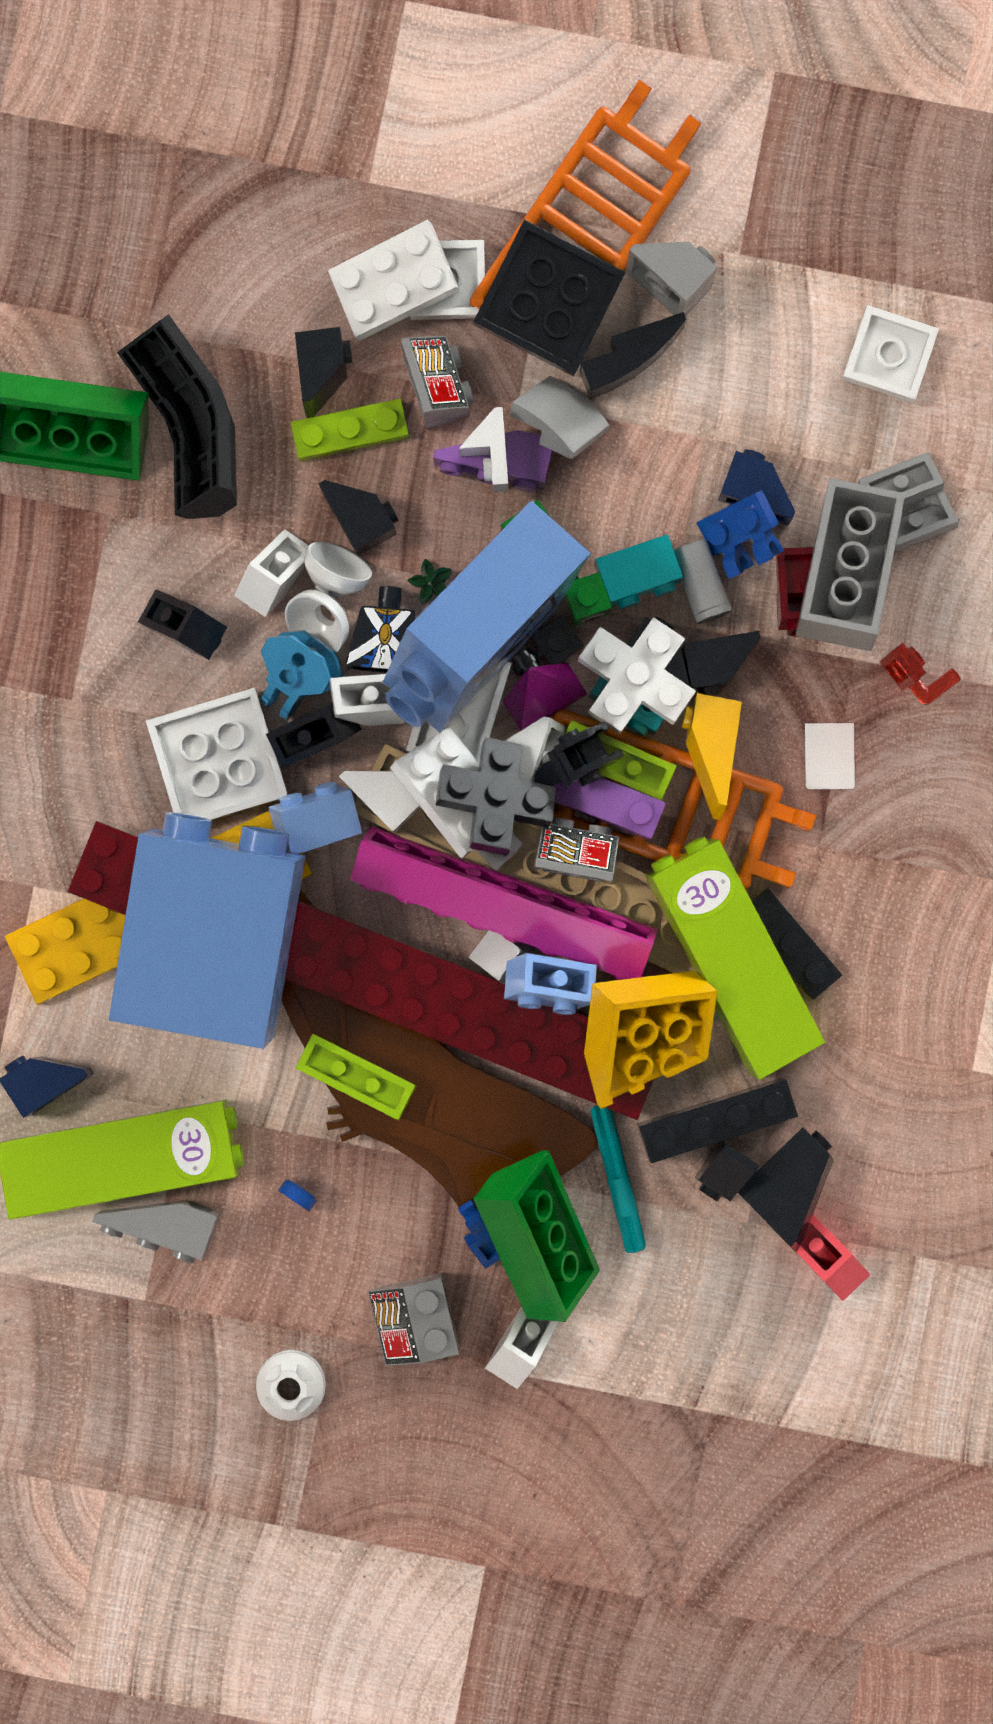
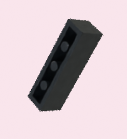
(717, 1120)

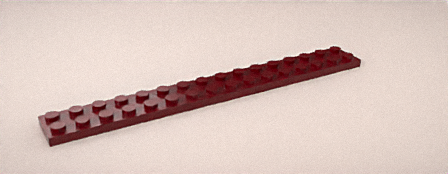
(394, 984)

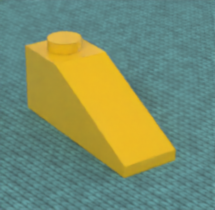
(711, 744)

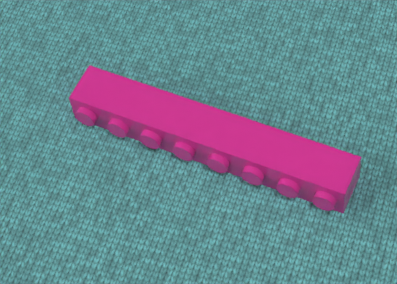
(502, 904)

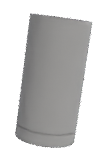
(702, 582)

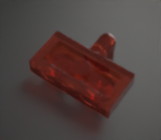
(906, 670)

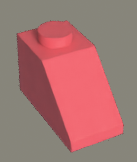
(831, 1260)

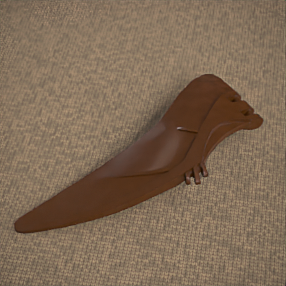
(458, 1118)

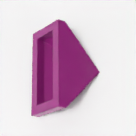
(543, 693)

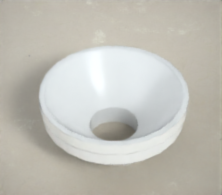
(336, 569)
(305, 613)
(299, 1367)

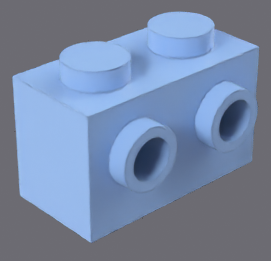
(316, 817)
(549, 982)

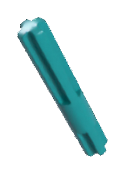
(618, 1179)

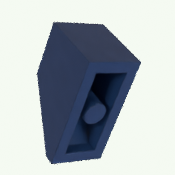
(750, 474)
(40, 1081)

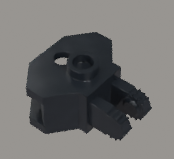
(577, 758)

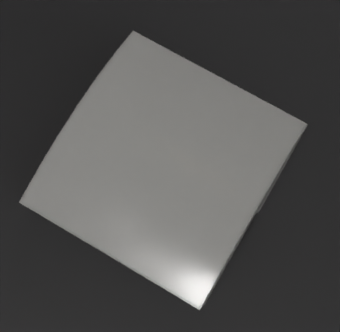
(563, 416)
(925, 506)

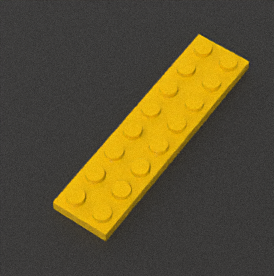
(83, 938)

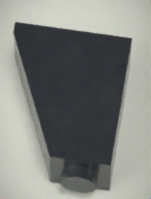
(791, 1185)

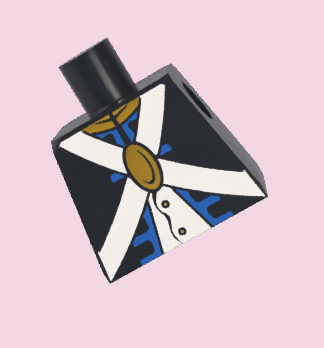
(379, 632)

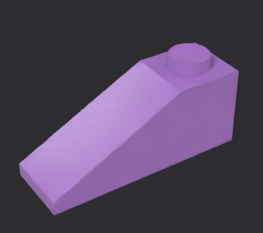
(613, 805)

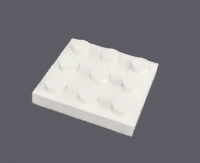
(217, 757)

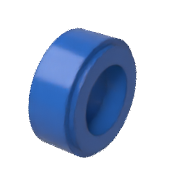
(297, 1194)

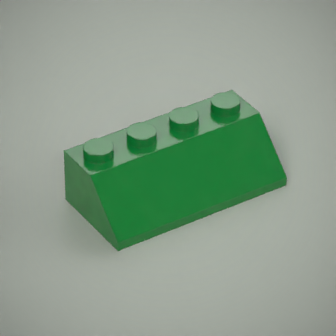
(73, 426)
(538, 1237)

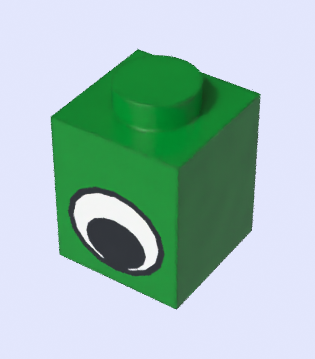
(587, 599)

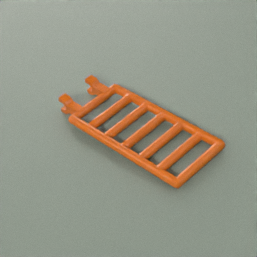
(585, 148)
(770, 809)

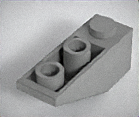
(173, 1225)

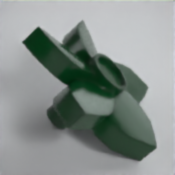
(430, 581)

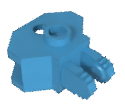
(297, 668)

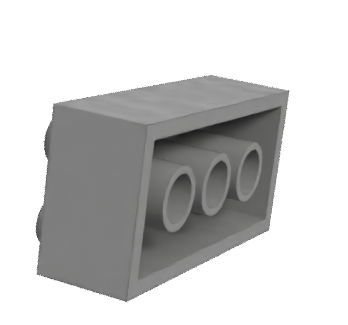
(850, 564)

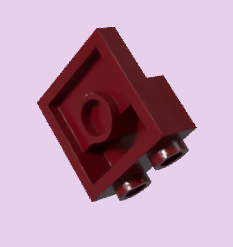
(792, 575)

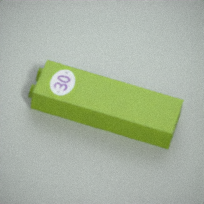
(734, 956)
(119, 1159)

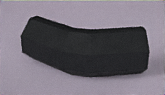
(194, 416)

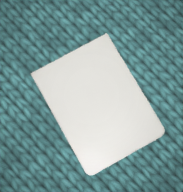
(829, 755)

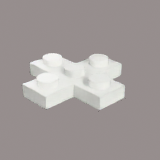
(636, 675)

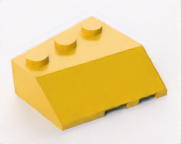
(646, 1030)

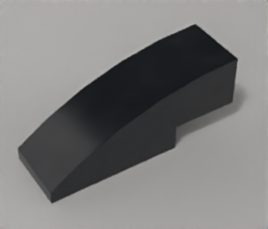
(630, 355)

